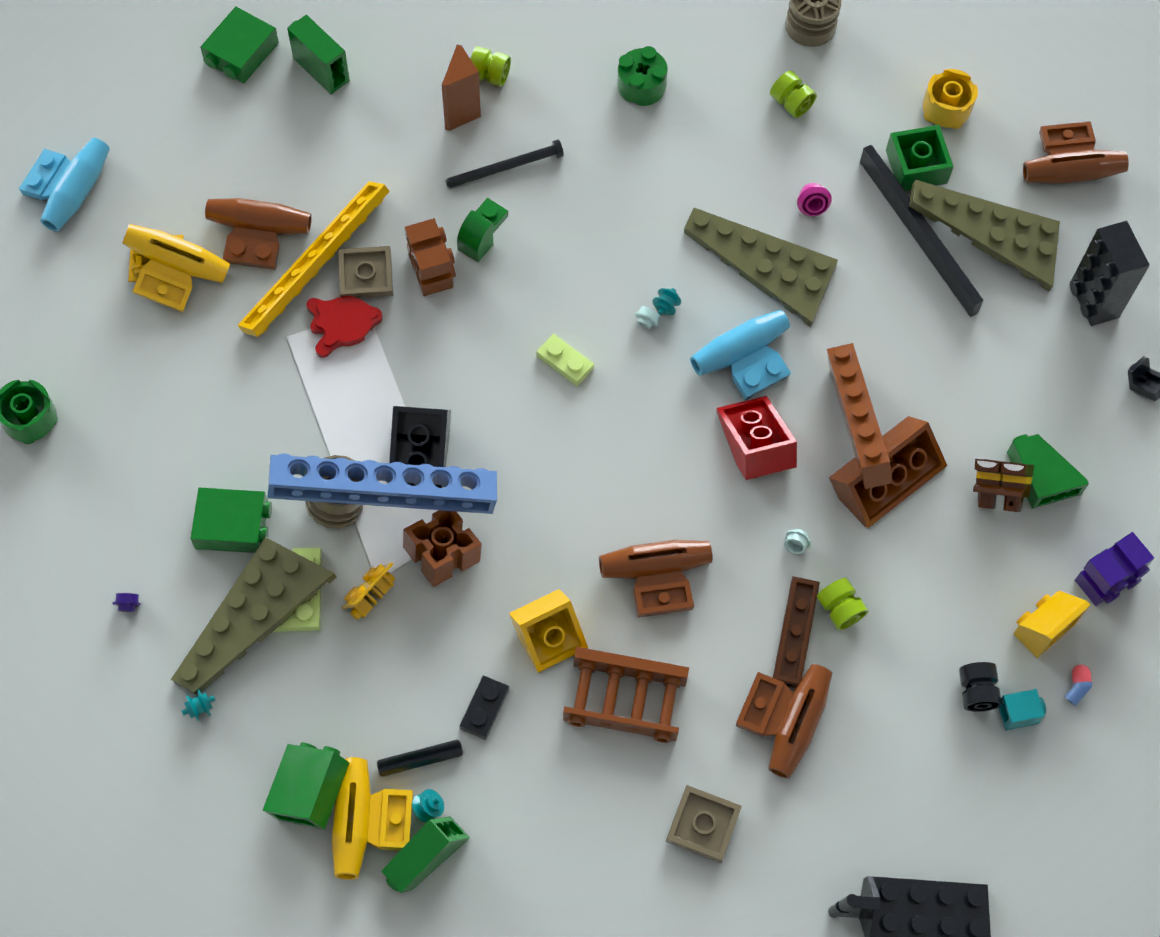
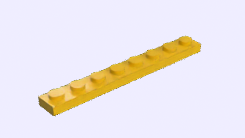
(315, 256)

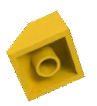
(1050, 621)
(548, 629)

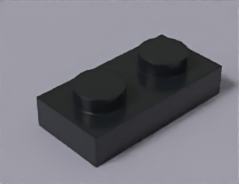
(484, 707)

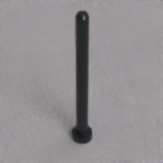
(554, 149)

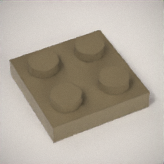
(365, 272)
(703, 823)

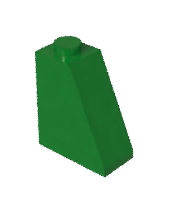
(1052, 476)
(424, 853)

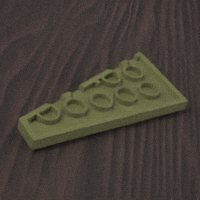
(996, 229)
(773, 265)
(256, 605)

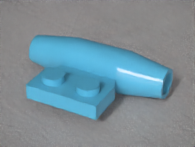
(64, 181)
(746, 352)

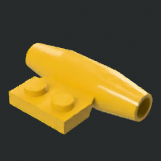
(171, 265)
(366, 818)

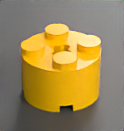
(949, 98)

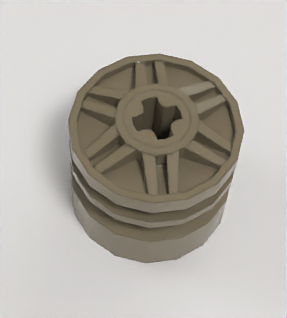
(812, 21)
(334, 514)

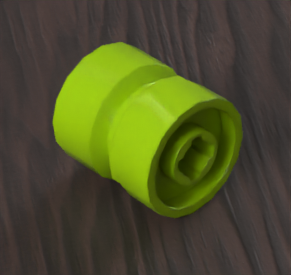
(492, 67)
(795, 95)
(840, 600)

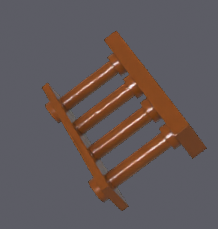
(616, 667)

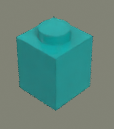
(1022, 709)

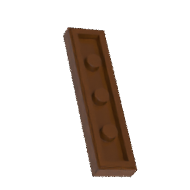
(796, 631)

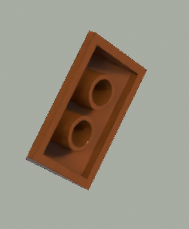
(460, 91)

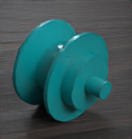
(666, 301)
(198, 705)
(427, 805)

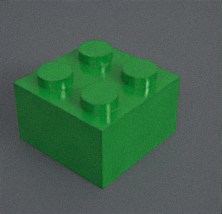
(919, 156)

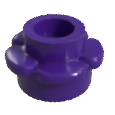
(127, 602)

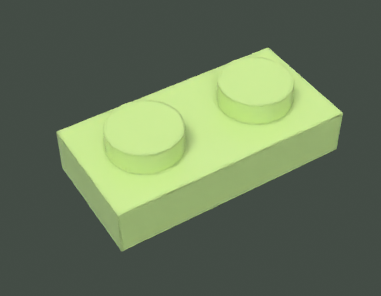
(565, 359)

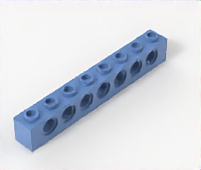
(373, 493)

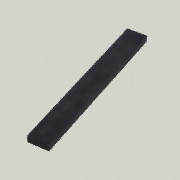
(921, 231)

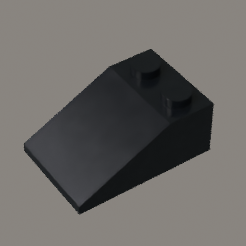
(420, 436)

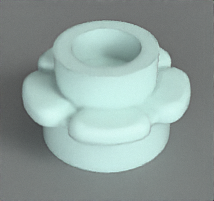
(647, 317)
(797, 541)

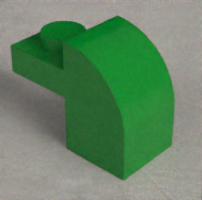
(477, 229)

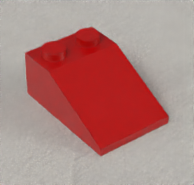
(758, 437)

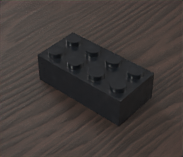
(1109, 273)

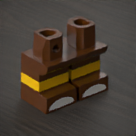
(1004, 479)

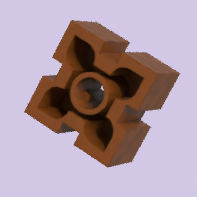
(430, 256)
(441, 546)

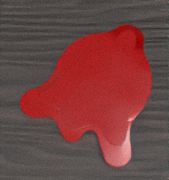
(342, 322)

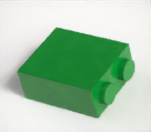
(239, 45)
(318, 54)
(230, 520)
(306, 785)

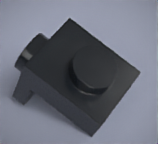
(1144, 379)

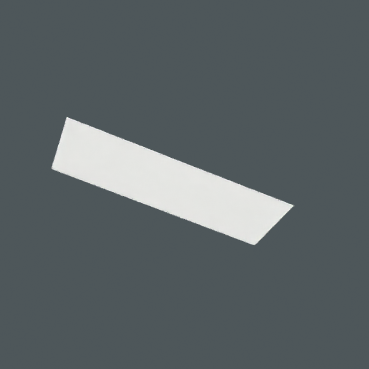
(354, 409)

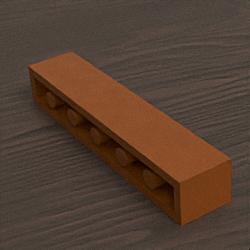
(859, 416)

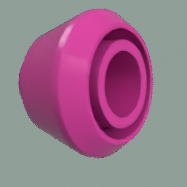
(814, 199)

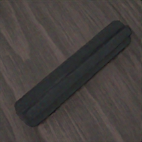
(419, 758)

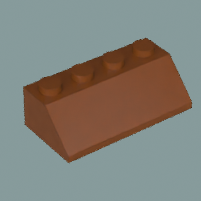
(913, 462)

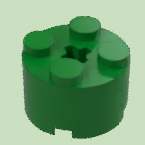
(642, 76)
(26, 411)

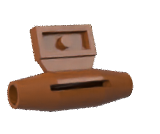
(1072, 156)
(255, 228)
(658, 573)
(788, 716)

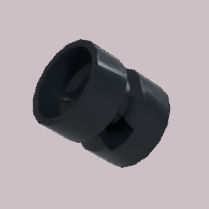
(980, 686)

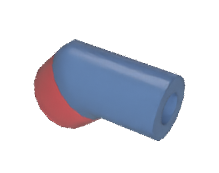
(1081, 684)

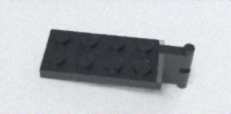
(917, 908)

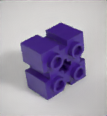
(1115, 569)

